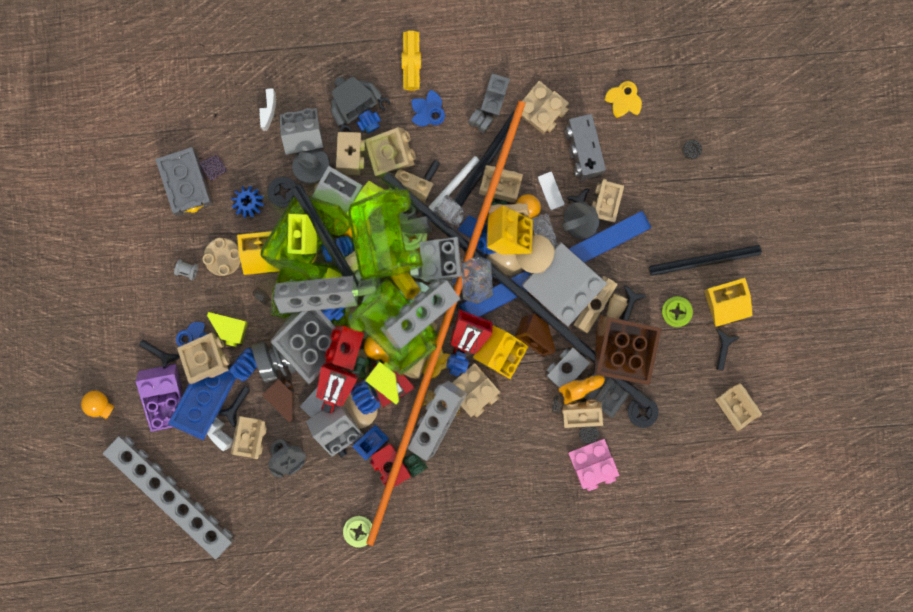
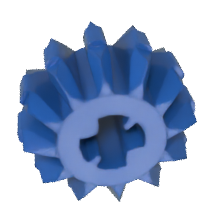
(251, 207)
(345, 245)
(244, 365)
(365, 397)

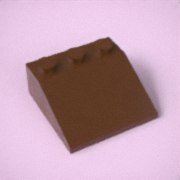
(626, 349)

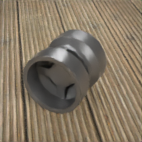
(479, 120)

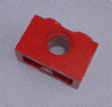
(352, 341)
(385, 455)

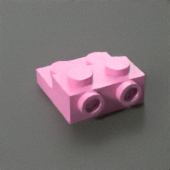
(593, 465)

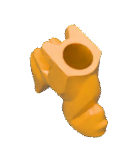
(579, 388)

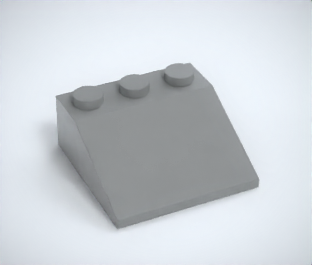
(565, 285)
(305, 341)

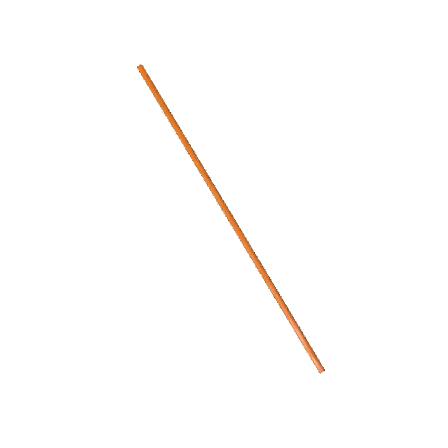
(444, 326)

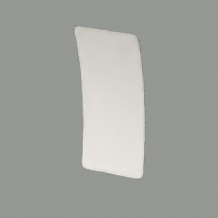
(551, 190)

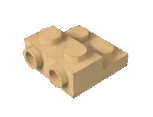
(543, 108)
(390, 151)
(203, 358)
(479, 390)

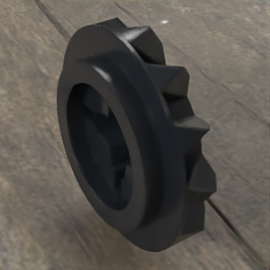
(274, 188)
(652, 414)

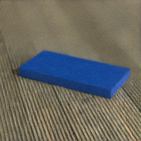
(202, 404)

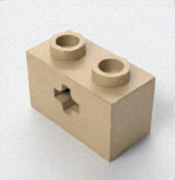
(347, 143)

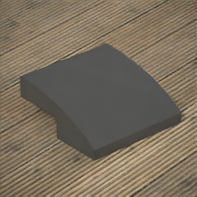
(611, 396)

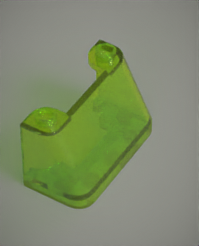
(372, 314)

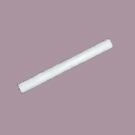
(455, 182)

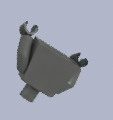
(353, 99)

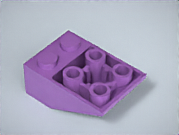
(160, 394)

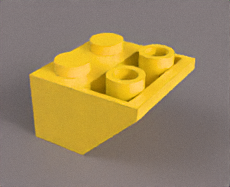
(509, 232)
(249, 252)
(729, 302)
(501, 352)

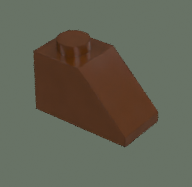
(536, 334)
(281, 398)

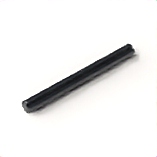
(486, 159)
(323, 232)
(705, 260)

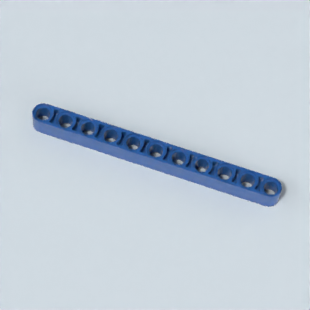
(585, 251)

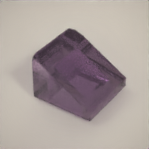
(213, 167)

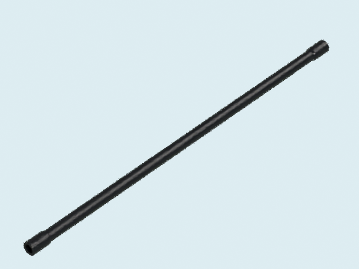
(391, 181)

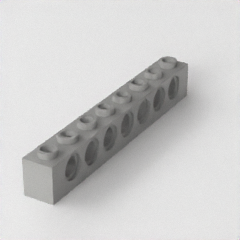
(116, 453)

